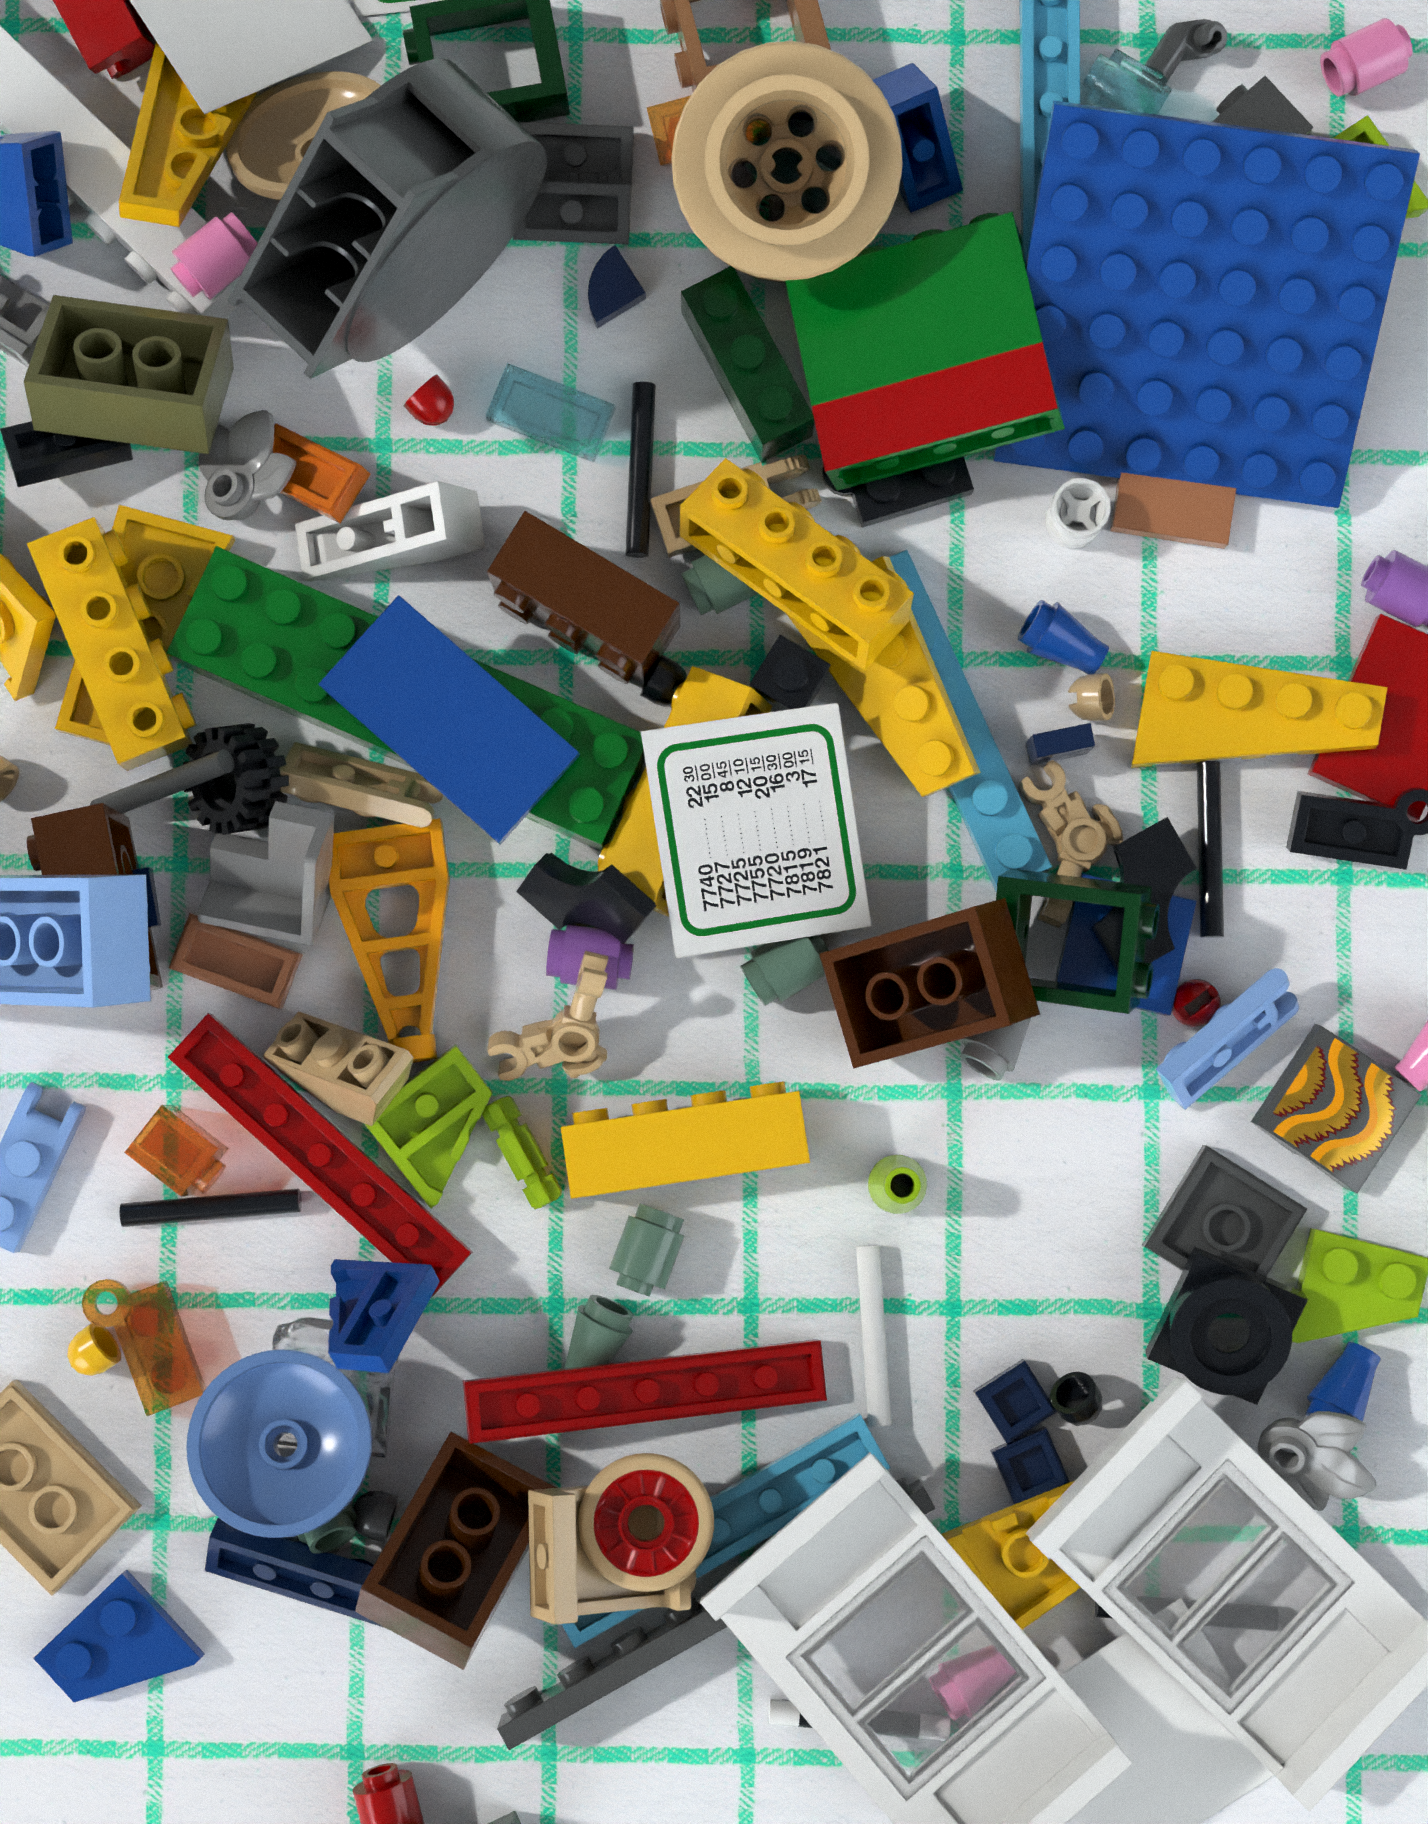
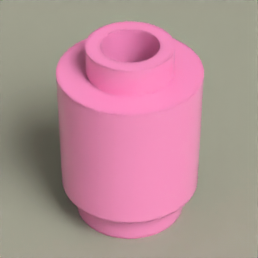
(1366, 58)
(213, 256)

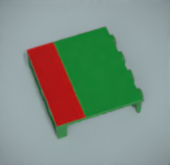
(924, 352)

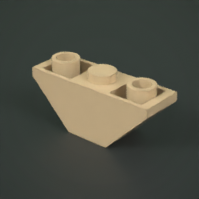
(340, 1066)

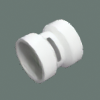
(1085, 504)

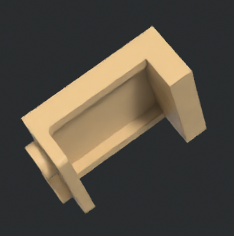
(564, 1578)

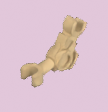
(1077, 836)
(567, 1038)

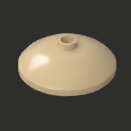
(283, 124)

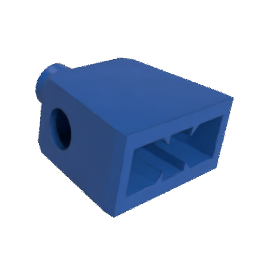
(33, 193)

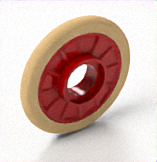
(643, 1562)

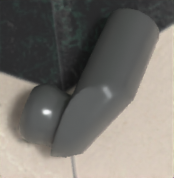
(1186, 42)

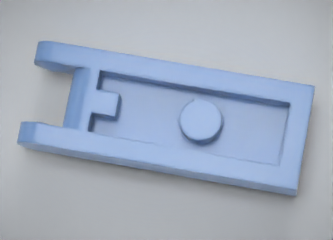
(1228, 1038)
(29, 1162)

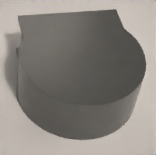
(391, 217)

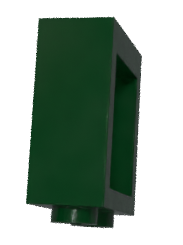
(523, 103)
(1139, 924)

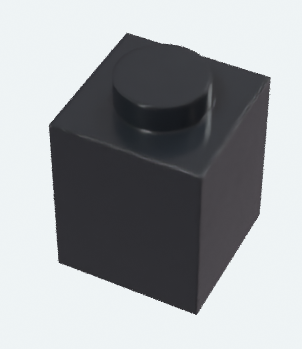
(790, 676)

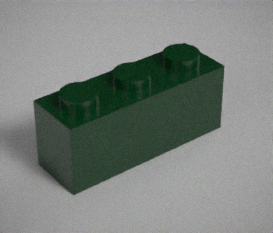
(747, 363)

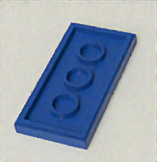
(449, 719)

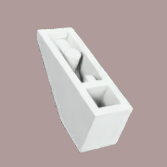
(392, 532)

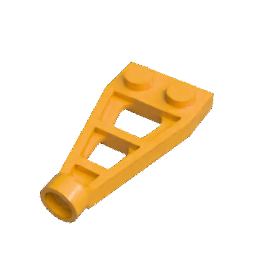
(388, 859)

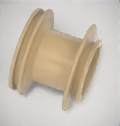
(771, 86)

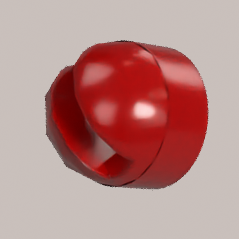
(431, 402)
(1186, 993)

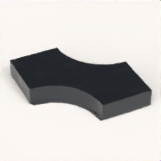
(1148, 859)
(586, 897)

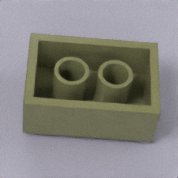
(129, 374)

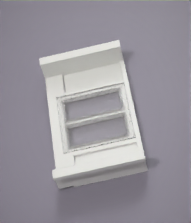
(1240, 1591)
(913, 1665)

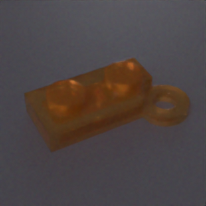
(151, 1342)

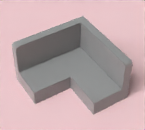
(276, 884)

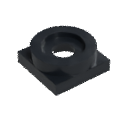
(1218, 1287)

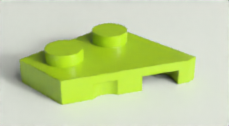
(432, 1121)

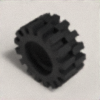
(248, 801)

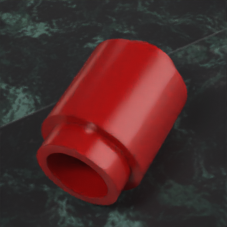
(387, 1796)

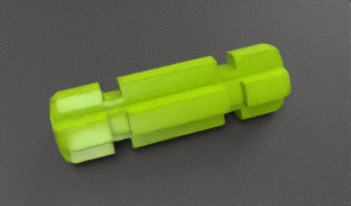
(522, 1152)

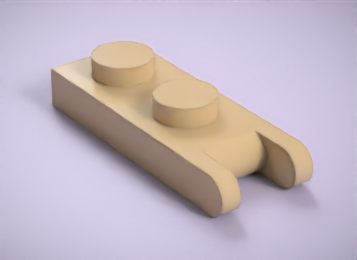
(359, 785)

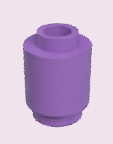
(1398, 587)
(568, 947)

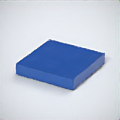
(1087, 963)

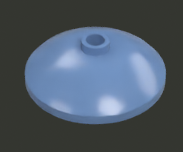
(238, 1433)

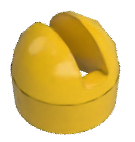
(93, 1350)

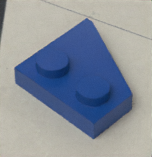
(375, 1311)
(117, 1643)

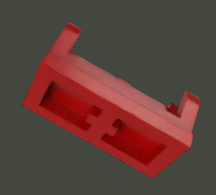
(108, 34)

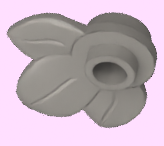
(243, 467)
(1321, 1456)

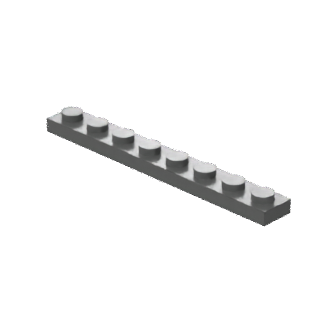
(632, 1657)

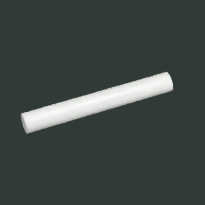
(873, 1335)

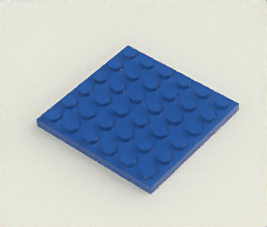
(1210, 298)

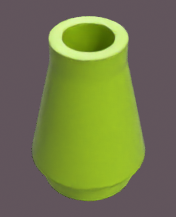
(880, 1184)

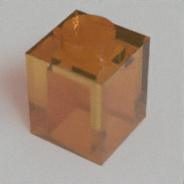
(178, 1152)

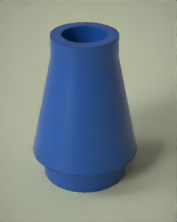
(1061, 638)
(1346, 1384)

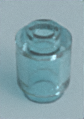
(1125, 84)

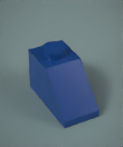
(927, 151)

